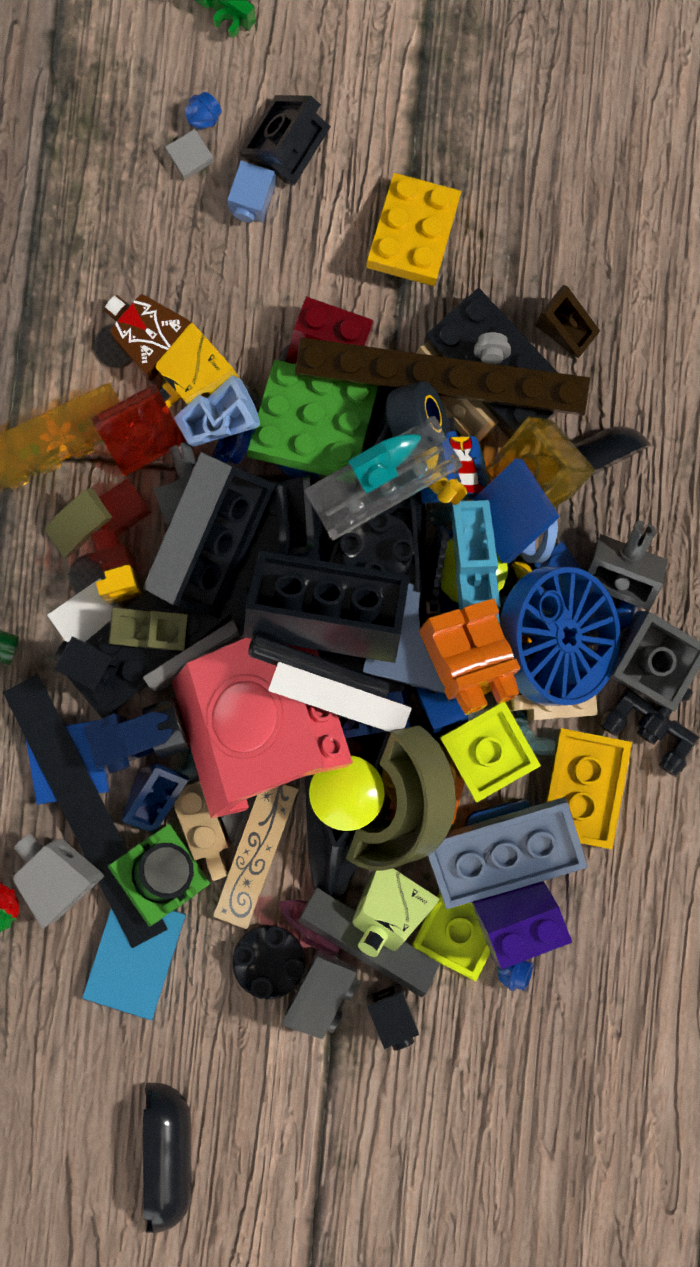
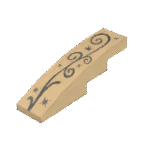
(255, 855)

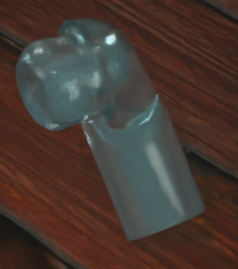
(539, 745)

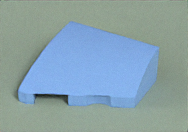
(220, 415)

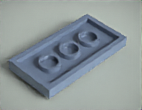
(507, 853)

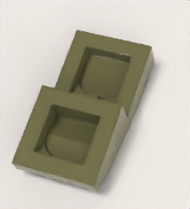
(77, 522)
(147, 629)

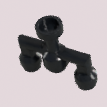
(652, 727)

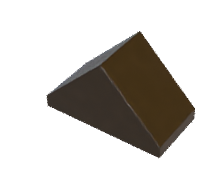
(567, 322)

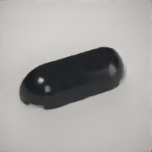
(611, 446)
(166, 1157)

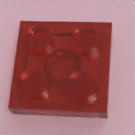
(138, 429)

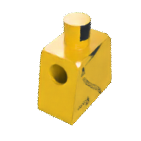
(192, 368)

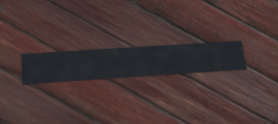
(77, 799)

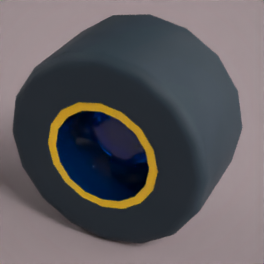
(412, 406)

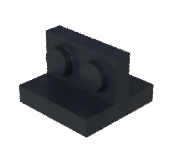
(287, 136)

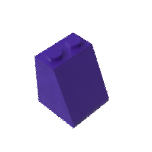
(521, 924)

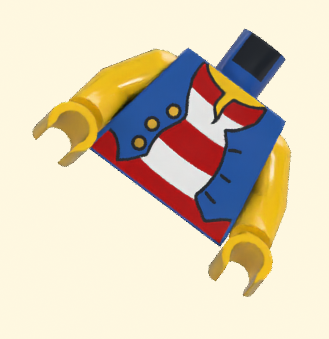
(465, 481)

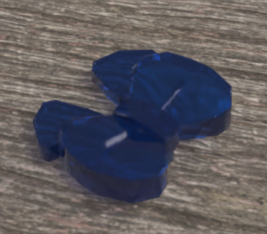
(233, 447)

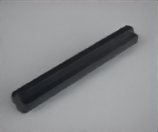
(274, 652)

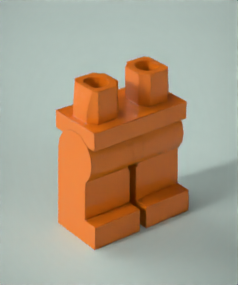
(471, 655)

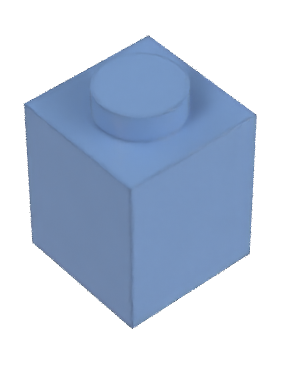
(251, 192)

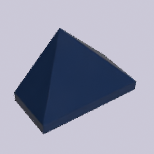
(153, 796)

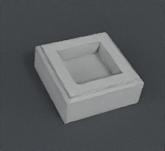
(189, 154)

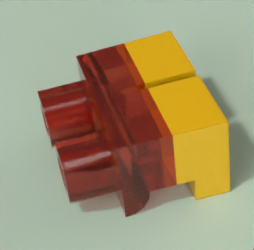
(119, 568)

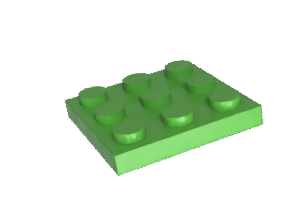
(311, 421)

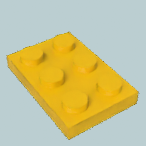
(413, 229)
(592, 778)

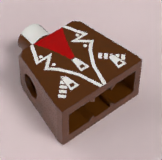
(144, 330)

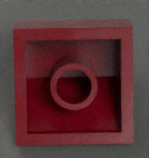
(328, 323)

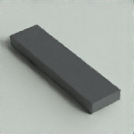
(334, 922)

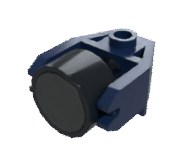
(120, 740)

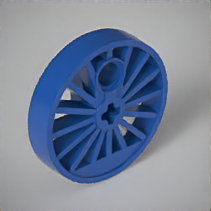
(555, 625)

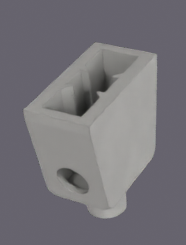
(53, 878)

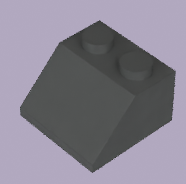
(656, 660)
(320, 996)

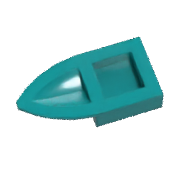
(380, 462)

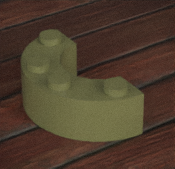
(423, 808)

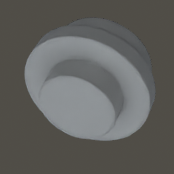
(492, 348)

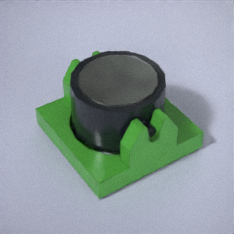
(161, 874)

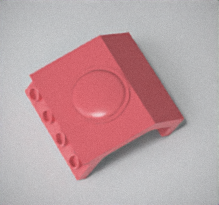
(247, 735)

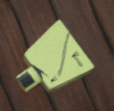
(390, 910)

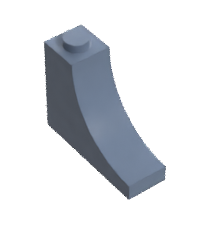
(412, 662)

